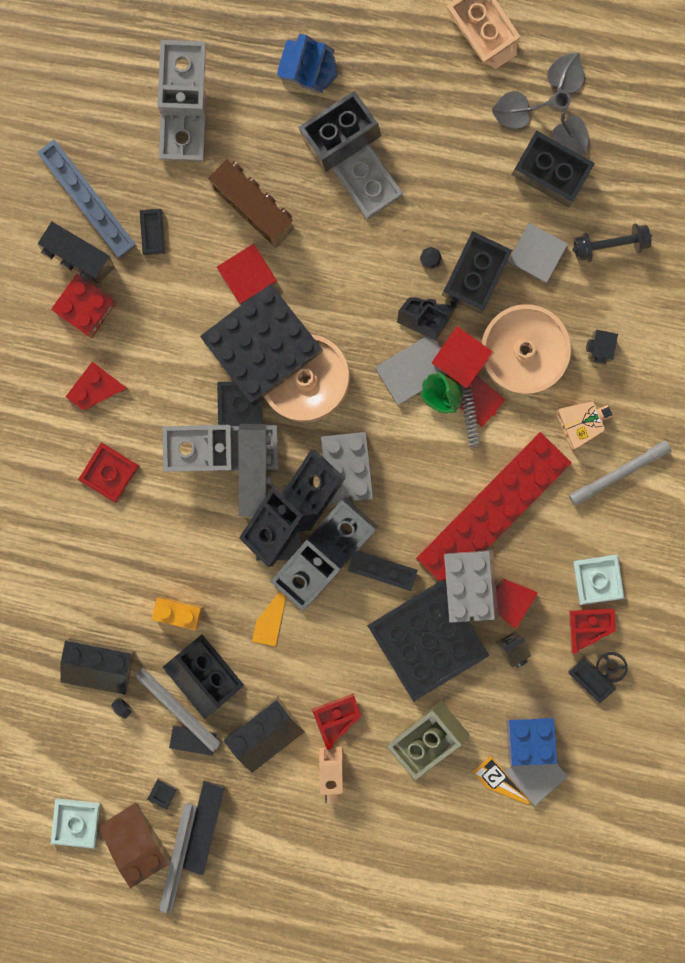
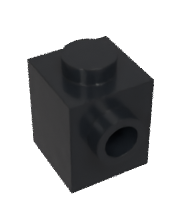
(602, 346)

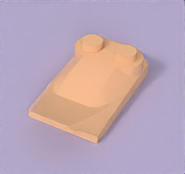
(486, 29)

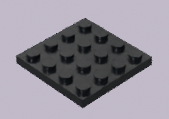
(261, 344)
(424, 643)

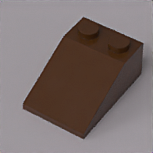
(134, 845)

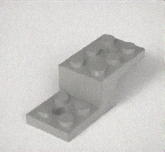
(182, 100)
(212, 448)

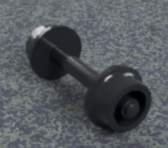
(640, 238)

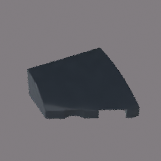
(425, 316)

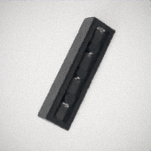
(203, 827)

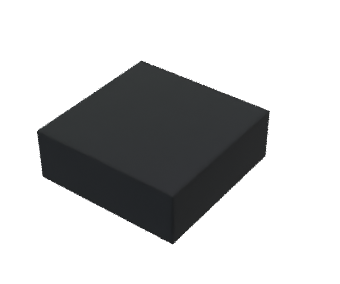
(162, 793)

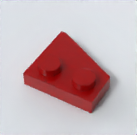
(94, 387)
(589, 626)
(336, 718)

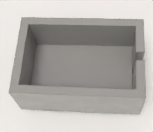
(350, 457)
(471, 586)

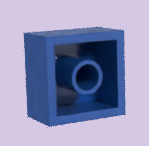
(531, 742)

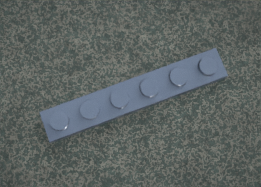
(86, 198)

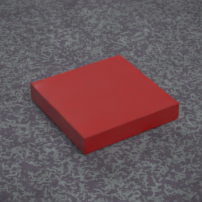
(246, 273)
(462, 357)
(108, 472)

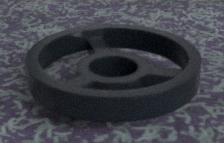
(618, 666)

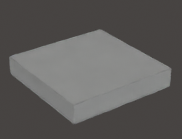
(537, 253)
(536, 780)

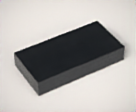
(152, 232)
(592, 679)
(185, 740)

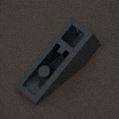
(514, 649)

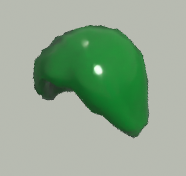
(441, 393)

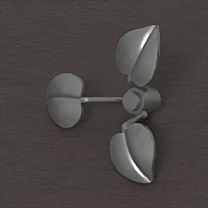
(566, 75)

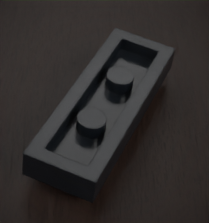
(382, 570)

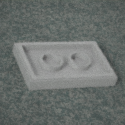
(367, 181)
(407, 369)

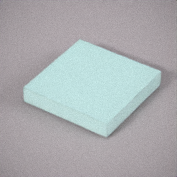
(598, 579)
(75, 823)

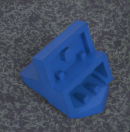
(308, 63)

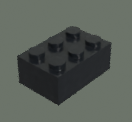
(340, 131)
(553, 169)
(477, 272)

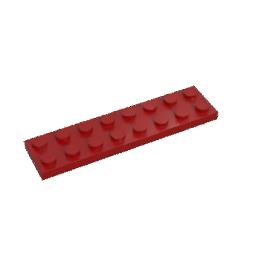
(497, 504)

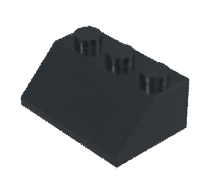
(75, 253)
(96, 666)
(203, 676)
(263, 735)

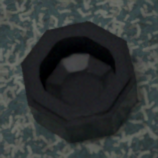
(430, 258)
(121, 708)

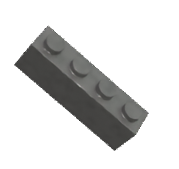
(253, 467)

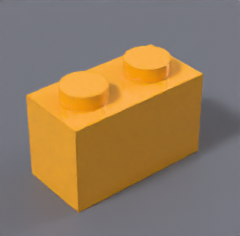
(177, 613)

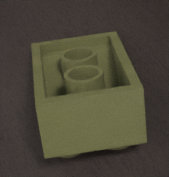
(428, 740)

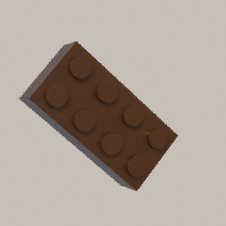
(251, 203)

